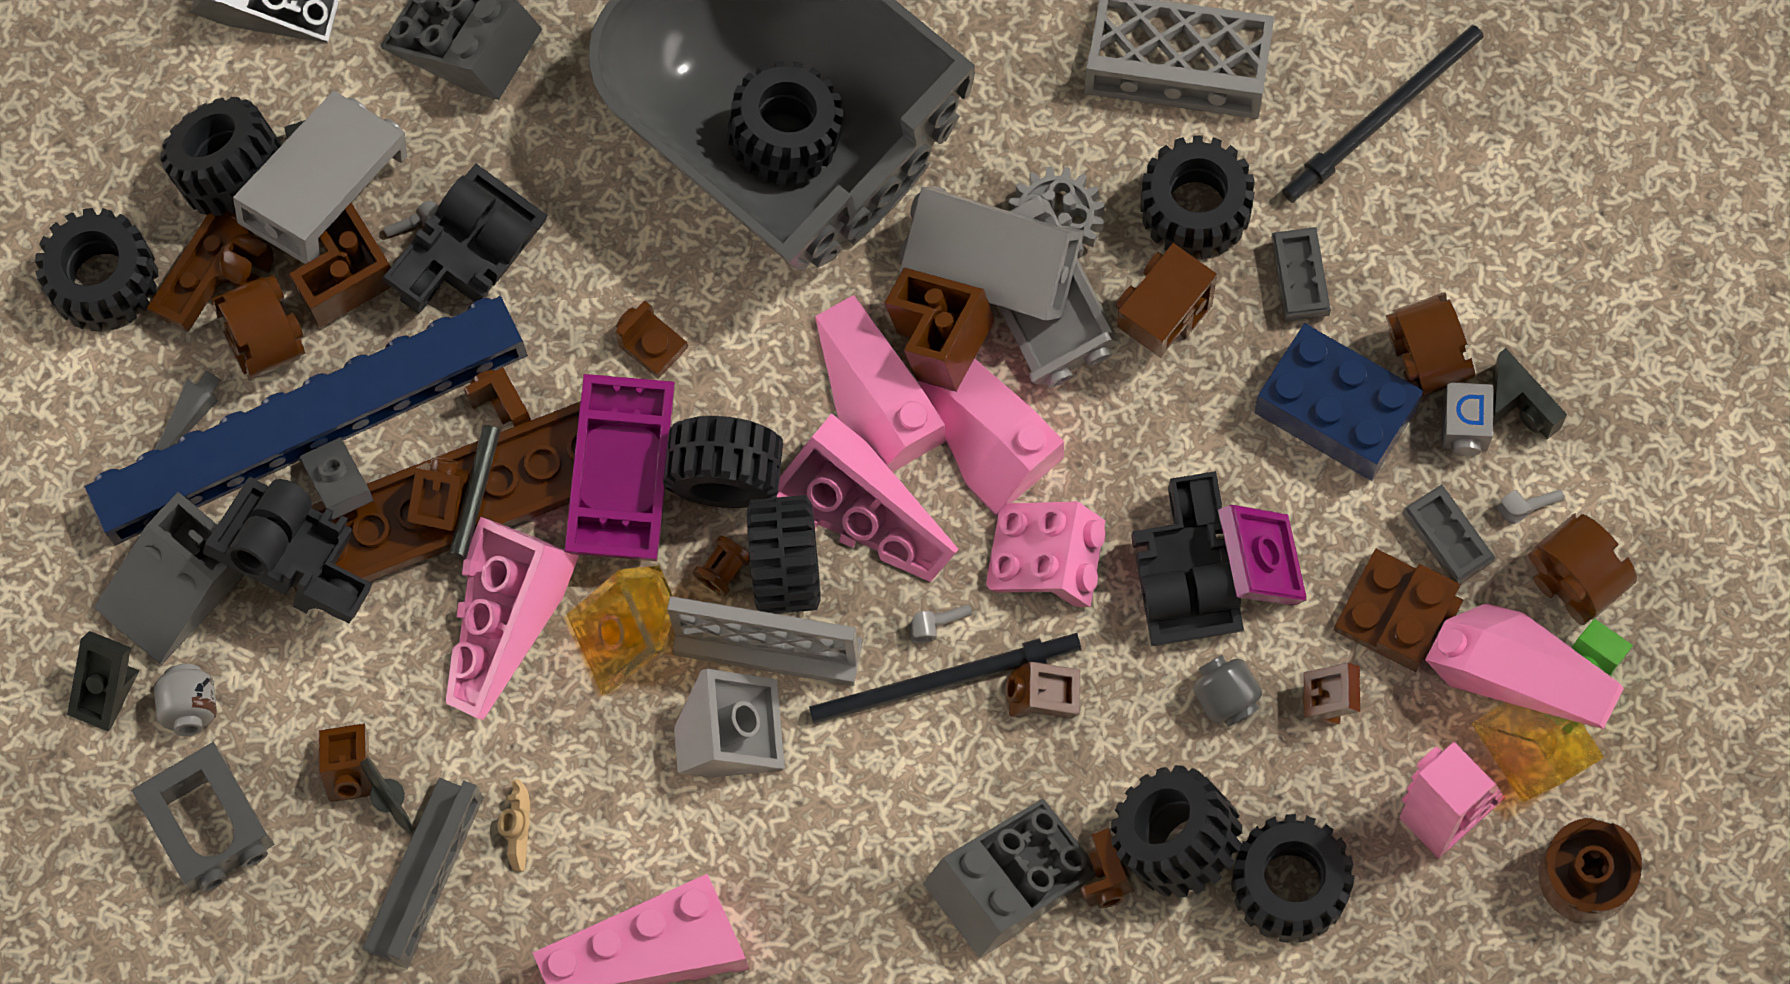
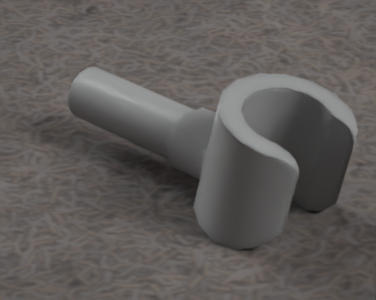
(423, 212)
(1516, 508)
(924, 622)

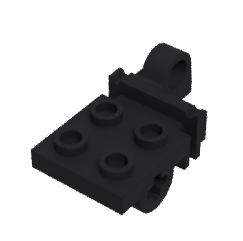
(466, 241)
(285, 544)
(1187, 569)

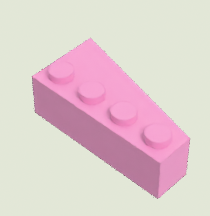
(1447, 798)
(652, 943)

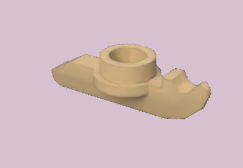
(514, 825)

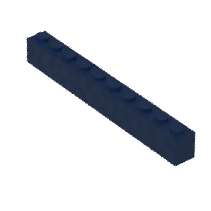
(296, 422)

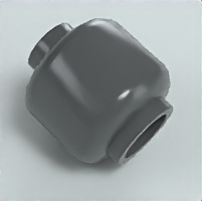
(1227, 690)

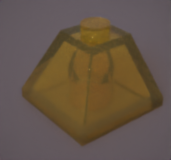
(623, 624)
(1536, 747)

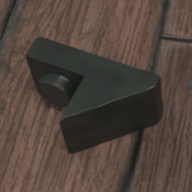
(1517, 388)
(100, 680)

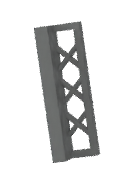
(423, 872)

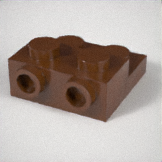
(1398, 609)

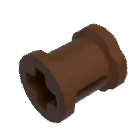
(722, 565)

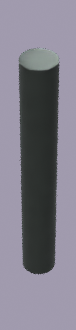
(474, 492)

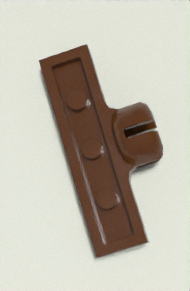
(215, 255)

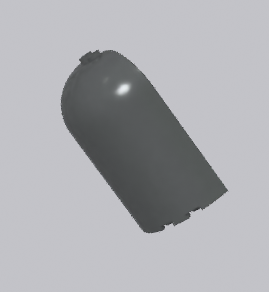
(674, 75)

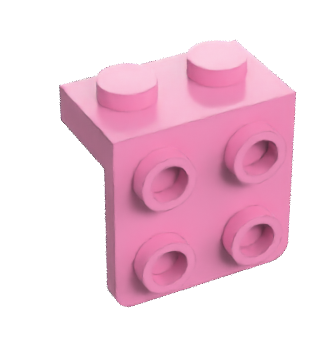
(1047, 550)

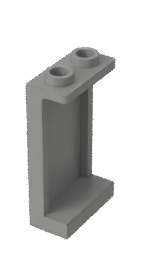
(317, 174)
(1008, 255)
(1066, 342)

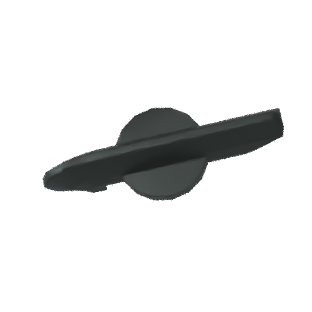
(386, 795)

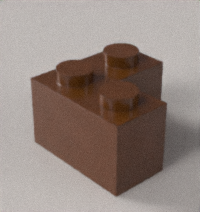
(346, 272)
(1167, 301)
(944, 325)

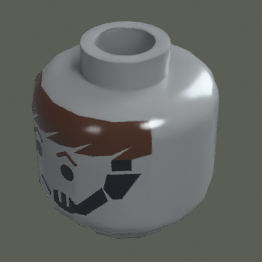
(185, 699)

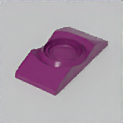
(620, 467)

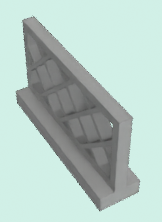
(1175, 82)
(765, 641)

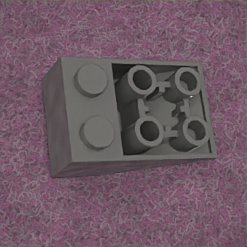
(289, 18)
(465, 41)
(167, 581)
(1009, 877)

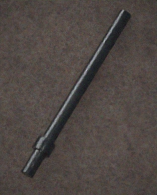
(1323, 165)
(1031, 652)

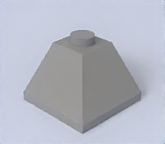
(730, 726)

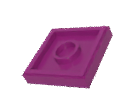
(1262, 555)

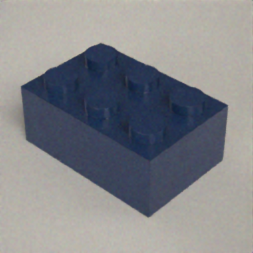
(1338, 401)

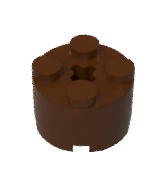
(258, 327)
(1430, 343)
(1581, 567)
(1590, 844)

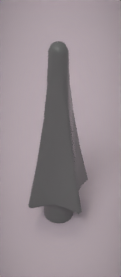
(191, 407)

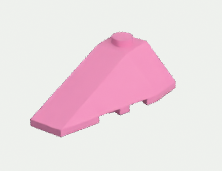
(875, 388)
(994, 437)
(865, 501)
(507, 602)
(1523, 664)

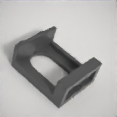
(249, 839)

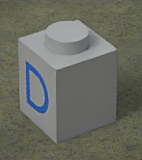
(1467, 418)

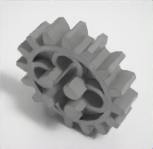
(1075, 203)

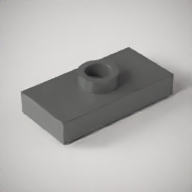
(1300, 274)
(336, 478)
(1448, 535)

